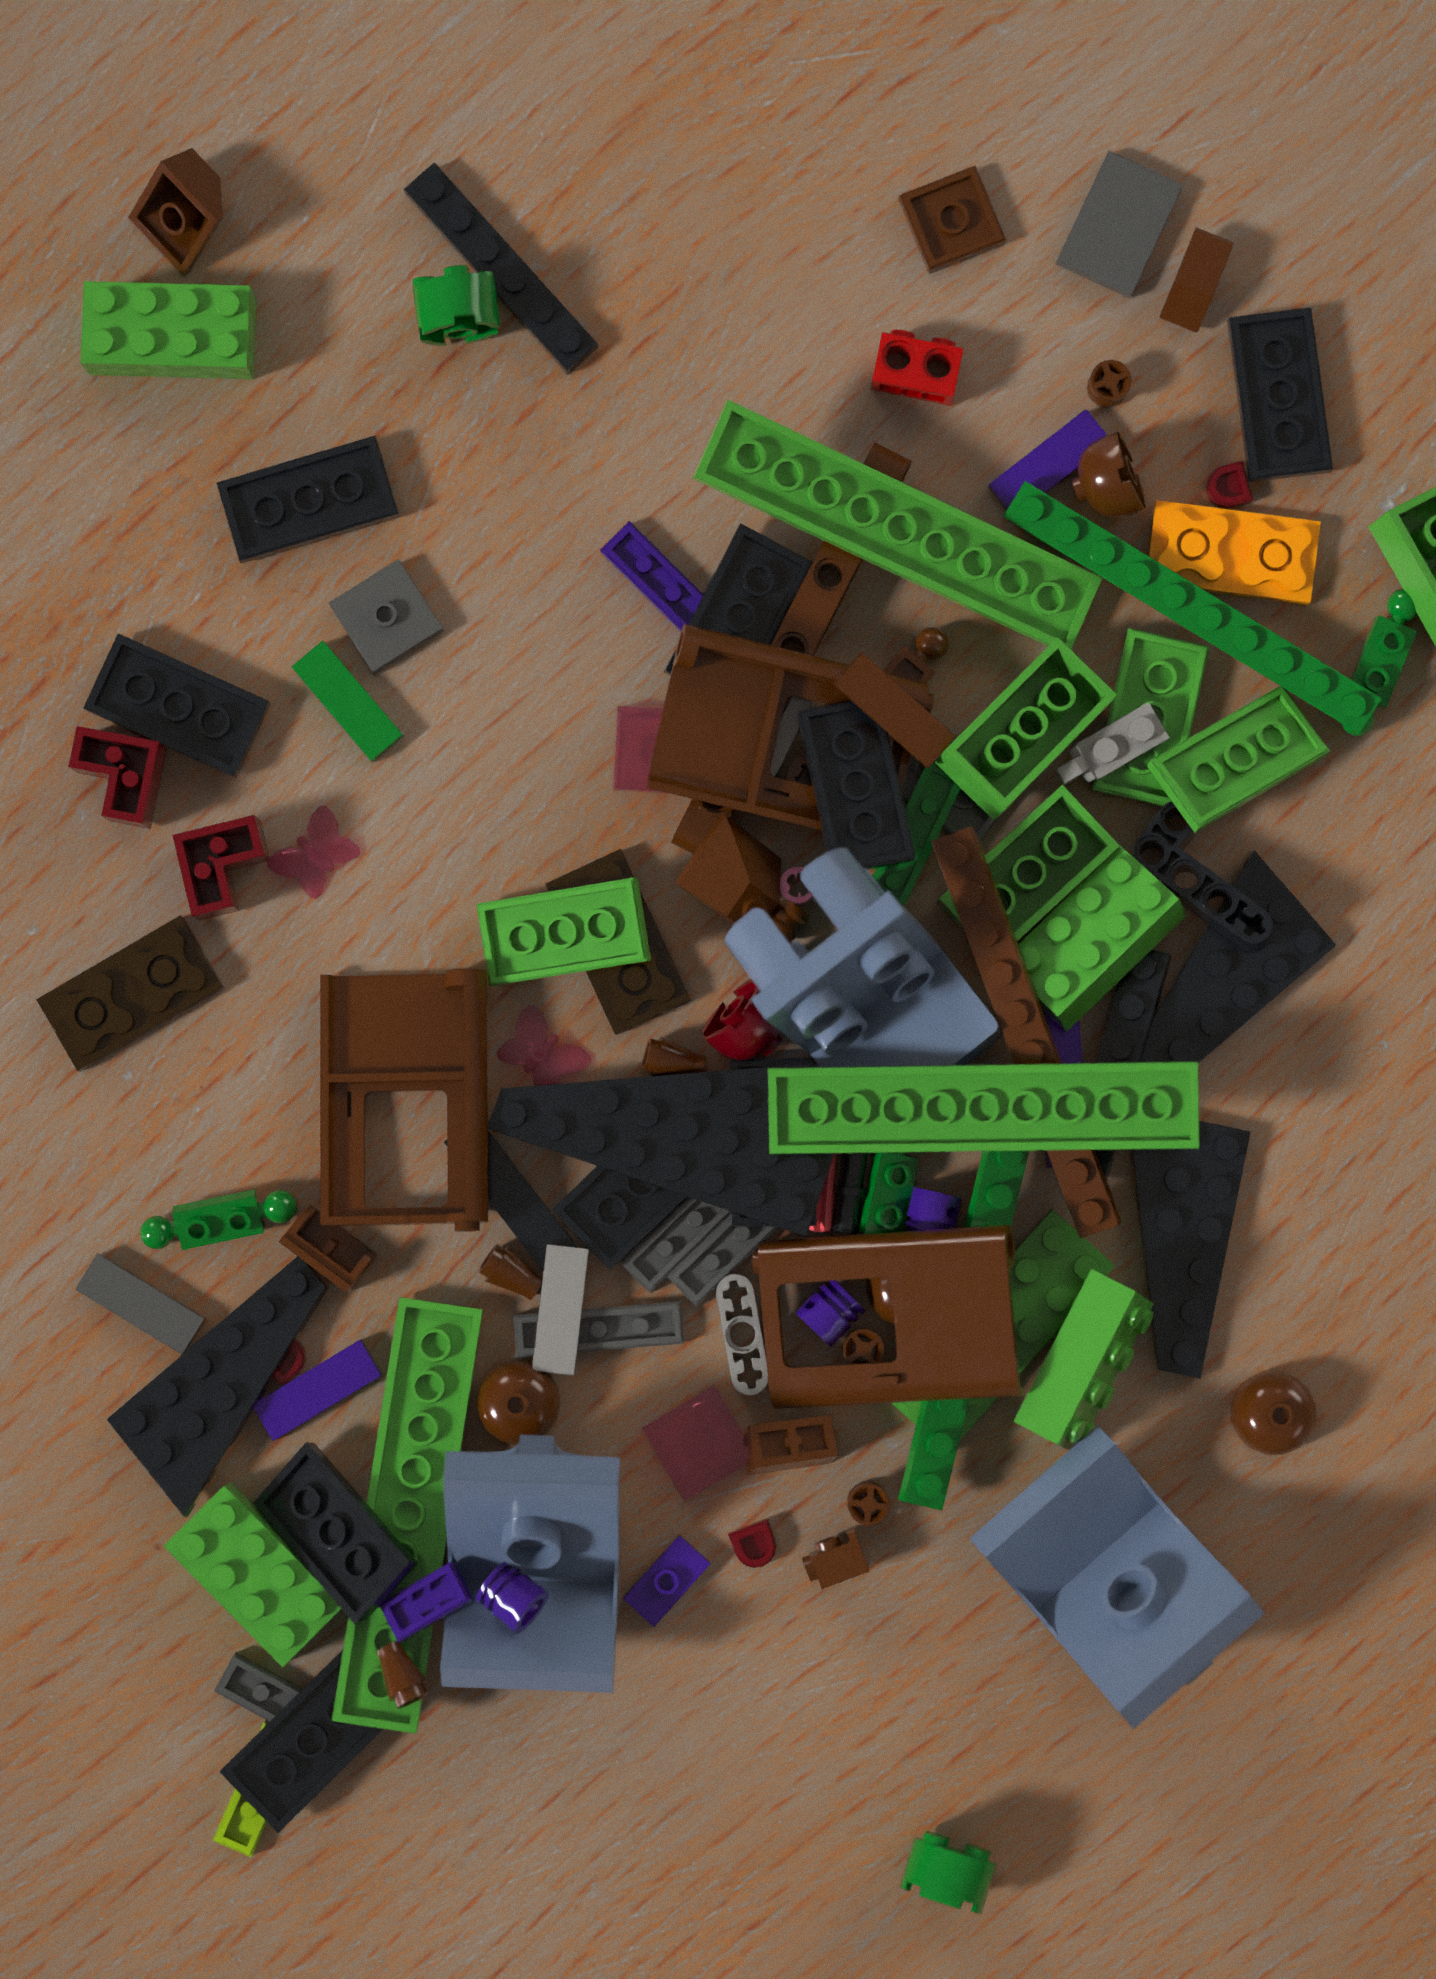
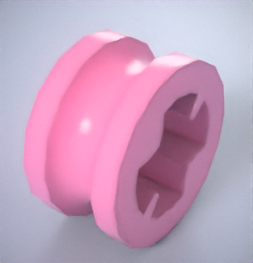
(785, 887)

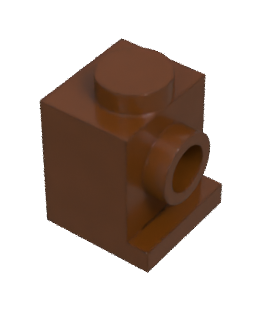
(836, 1560)

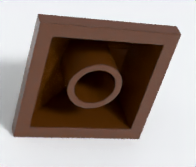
(180, 208)
(732, 872)

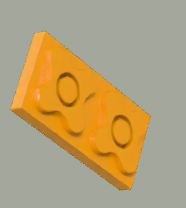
(1237, 551)

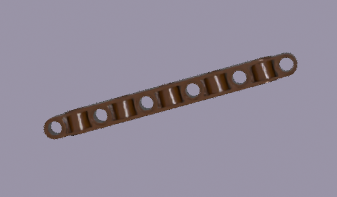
(803, 624)

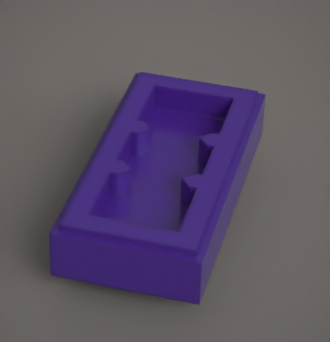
(666, 1580)
(426, 1601)

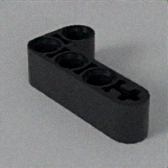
(1208, 884)

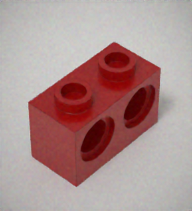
(914, 379)

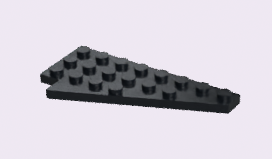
(677, 1132)

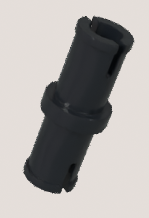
(849, 1193)

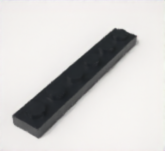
(514, 281)
(1132, 1020)

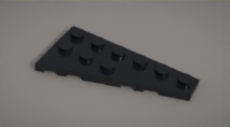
(1228, 985)
(1185, 1230)
(205, 1397)

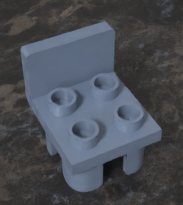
(872, 988)

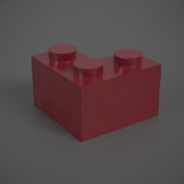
(131, 768)
(208, 857)

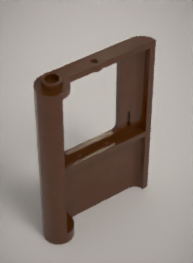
(726, 719)
(403, 1038)
(947, 1315)

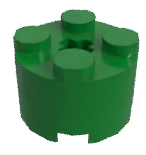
(456, 306)
(949, 1873)

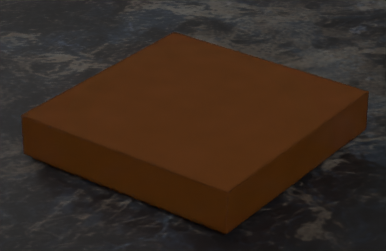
(952, 219)

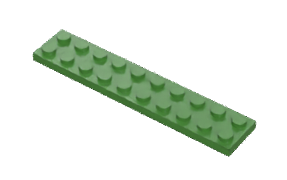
(895, 526)
(983, 1107)
(418, 1423)

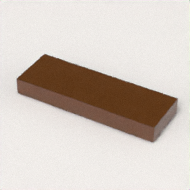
(894, 710)

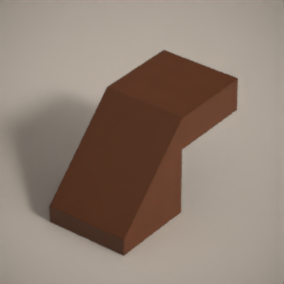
(1196, 280)

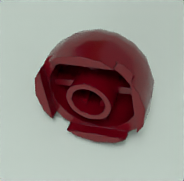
(740, 1028)

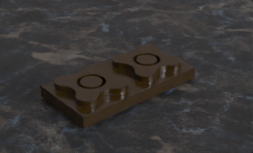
(633, 990)
(130, 993)

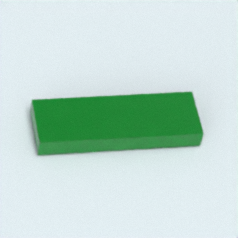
(347, 701)

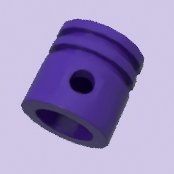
(932, 1210)
(830, 1312)
(512, 1597)

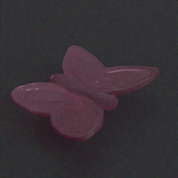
(317, 856)
(538, 1054)

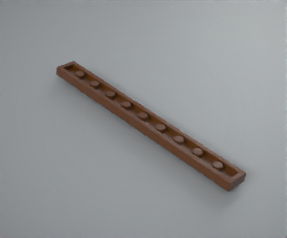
(1018, 1011)

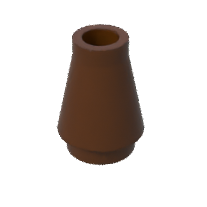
(669, 1058)
(510, 1272)
(402, 1678)

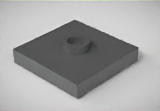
(386, 616)

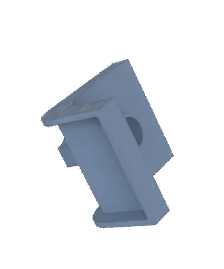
(559, 1526)
(1116, 1577)

